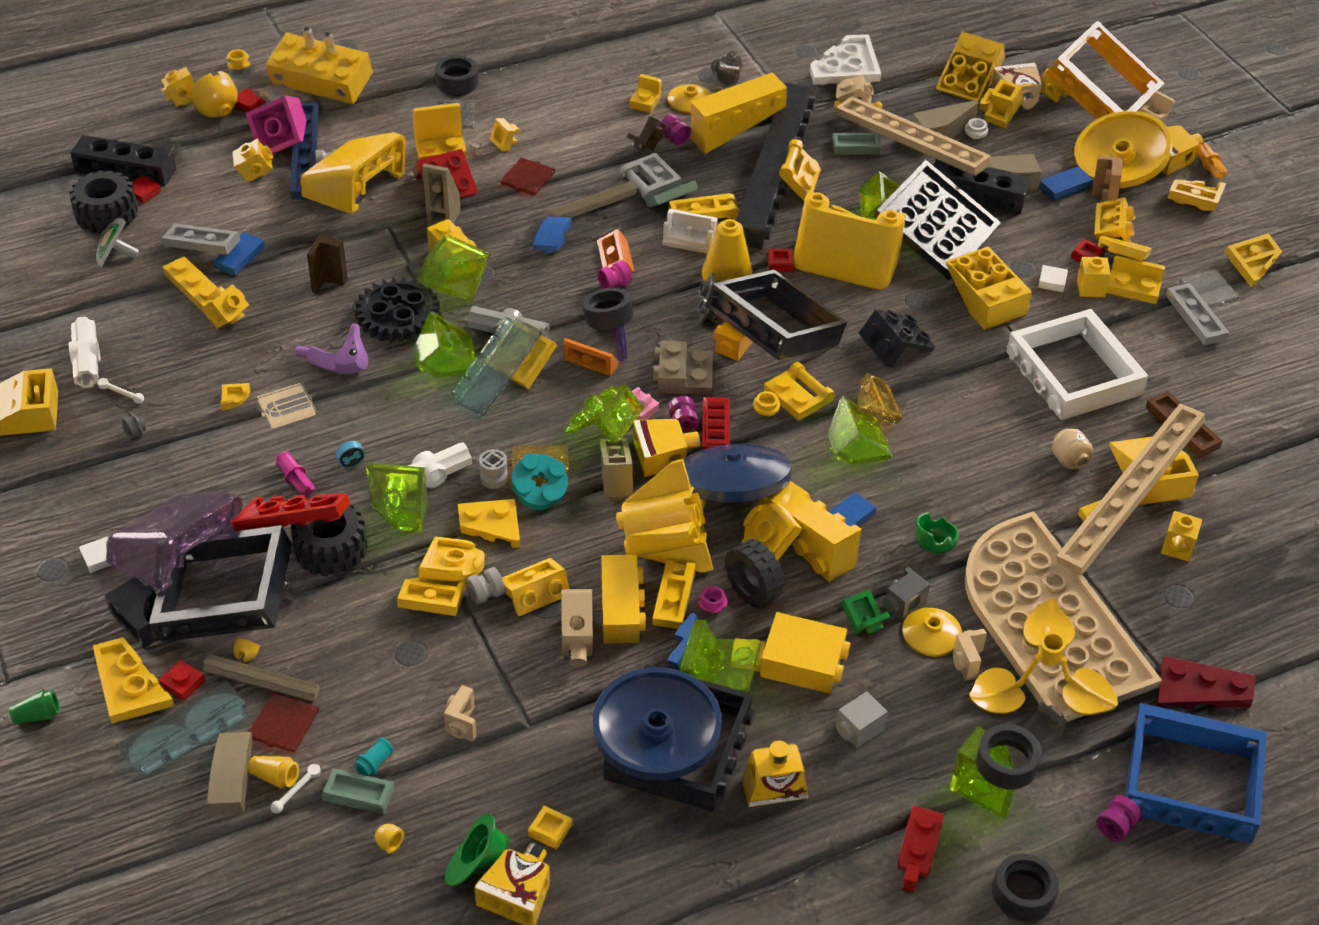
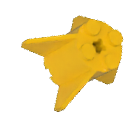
(666, 519)

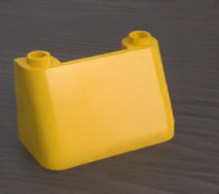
(344, 173)
(848, 245)

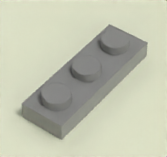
(201, 239)
(1197, 314)

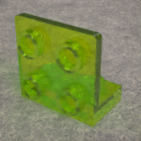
(610, 411)
(720, 660)

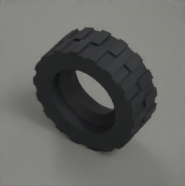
(754, 573)

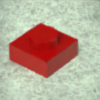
(182, 680)

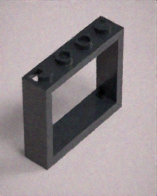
(729, 302)
(227, 617)
(730, 702)

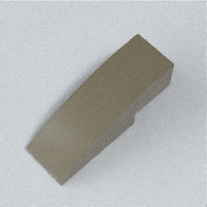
(229, 774)

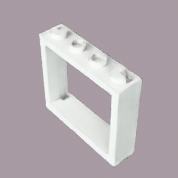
(1130, 375)

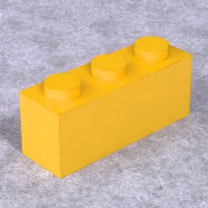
(622, 599)

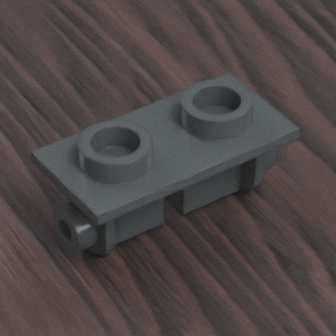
(706, 313)

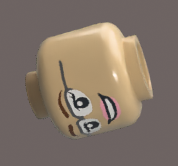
(1072, 449)

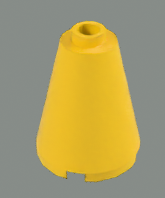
(727, 253)

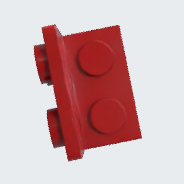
(458, 167)

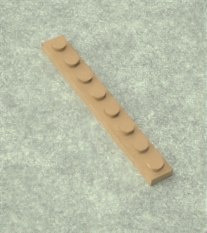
(914, 135)
(1130, 489)

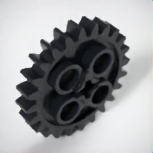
(395, 309)

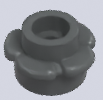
(133, 426)

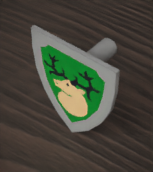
(109, 239)

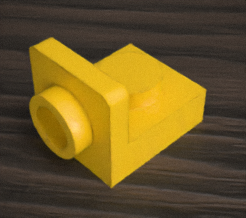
(647, 94)

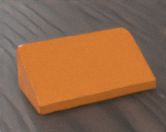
(613, 249)
(589, 357)

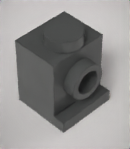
(906, 594)

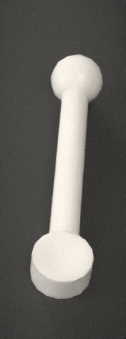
(103, 384)
(313, 772)

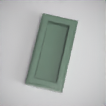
(856, 143)
(671, 194)
(358, 791)

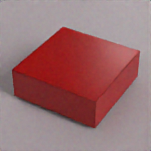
(248, 100)
(145, 189)
(1087, 249)
(780, 260)

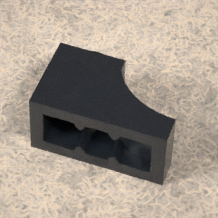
(132, 607)

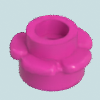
(712, 599)

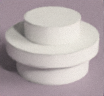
(976, 128)

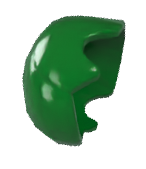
(935, 535)

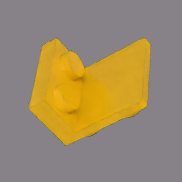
(438, 130)

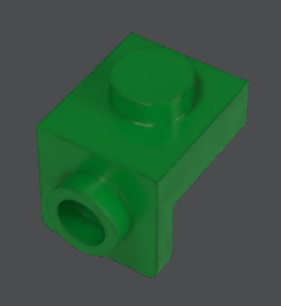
(864, 613)

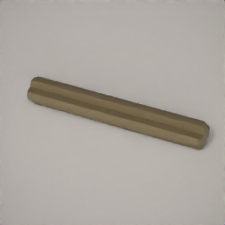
(595, 201)
(261, 677)

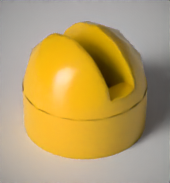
(247, 647)
(389, 837)

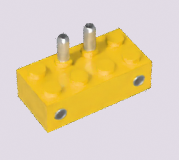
(319, 67)

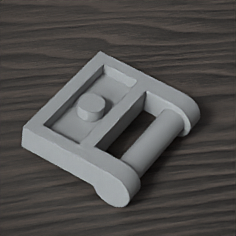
(655, 171)

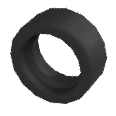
(460, 84)
(608, 308)
(1014, 737)
(1036, 868)

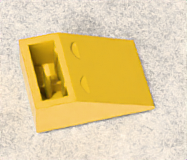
(971, 67)
(989, 287)
(28, 402)
(1174, 484)

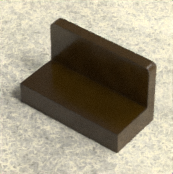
(327, 262)

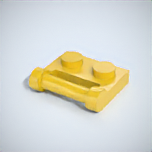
(806, 171)
(795, 397)

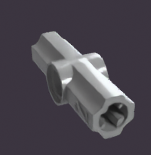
(489, 320)

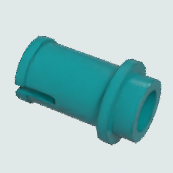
(374, 757)

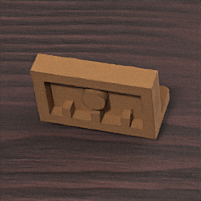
(1107, 178)

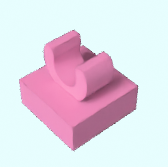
(651, 405)

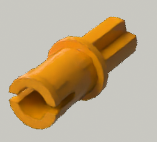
(1211, 161)

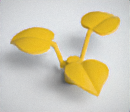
(1050, 631)

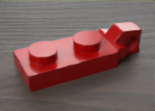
(919, 845)

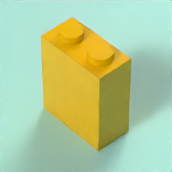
(804, 653)

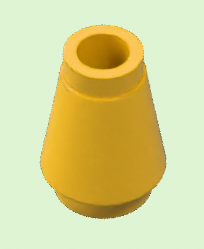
(275, 770)

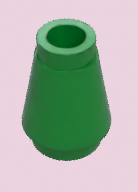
(37, 707)

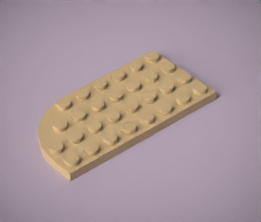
(1015, 572)

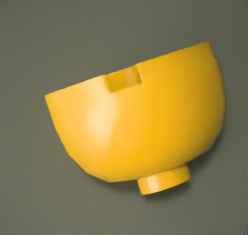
(214, 95)

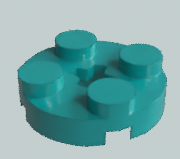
(542, 466)

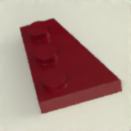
(1200, 684)

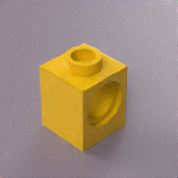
(1093, 277)
(1181, 536)

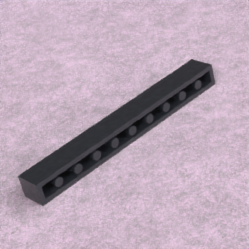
(766, 185)

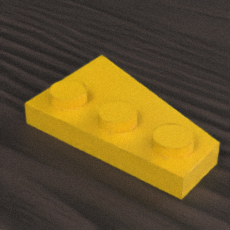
(127, 682)

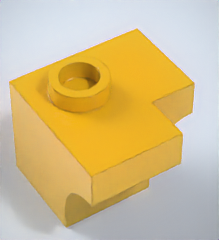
(1001, 103)

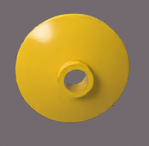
(681, 97)
(931, 631)

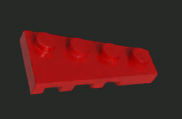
(295, 510)

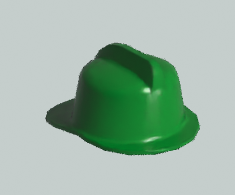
(478, 851)

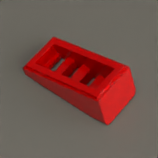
(718, 412)

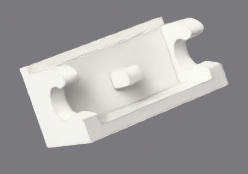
(689, 231)

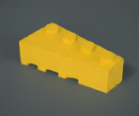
(735, 110)
(825, 537)

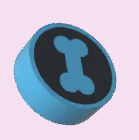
(350, 454)

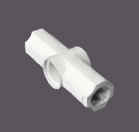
(84, 352)
(443, 463)

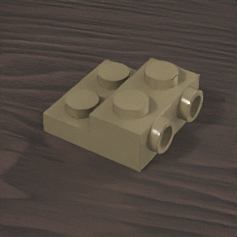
(682, 369)

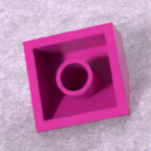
(278, 123)

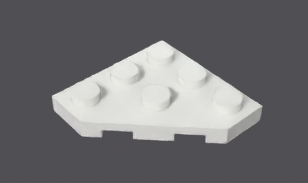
(846, 61)

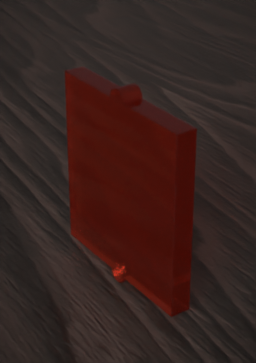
(527, 176)
(283, 722)

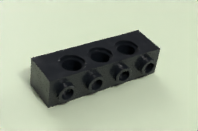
(130, 159)
(990, 186)

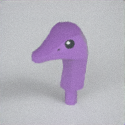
(347, 360)

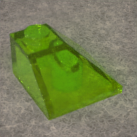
(454, 268)
(443, 348)
(857, 435)
(398, 494)

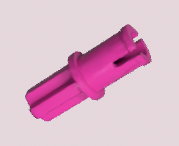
(294, 474)

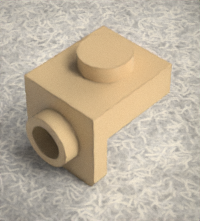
(854, 87)
(1158, 106)
(966, 652)
(458, 712)

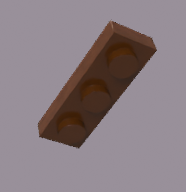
(1204, 439)

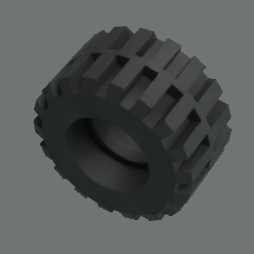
(102, 199)
(332, 554)

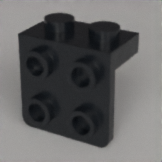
(891, 333)

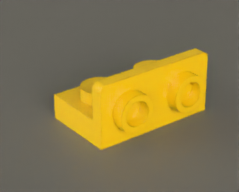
(1114, 219)
(1135, 279)
(535, 586)

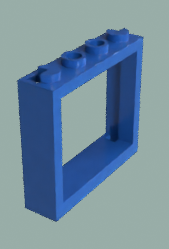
(1210, 735)

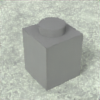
(861, 719)

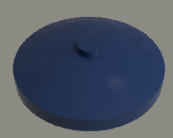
(737, 472)
(657, 723)

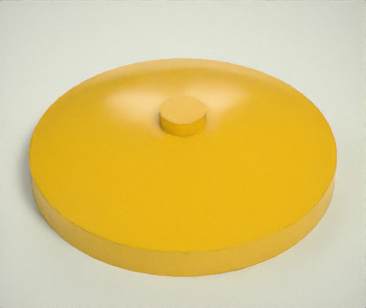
(1129, 135)

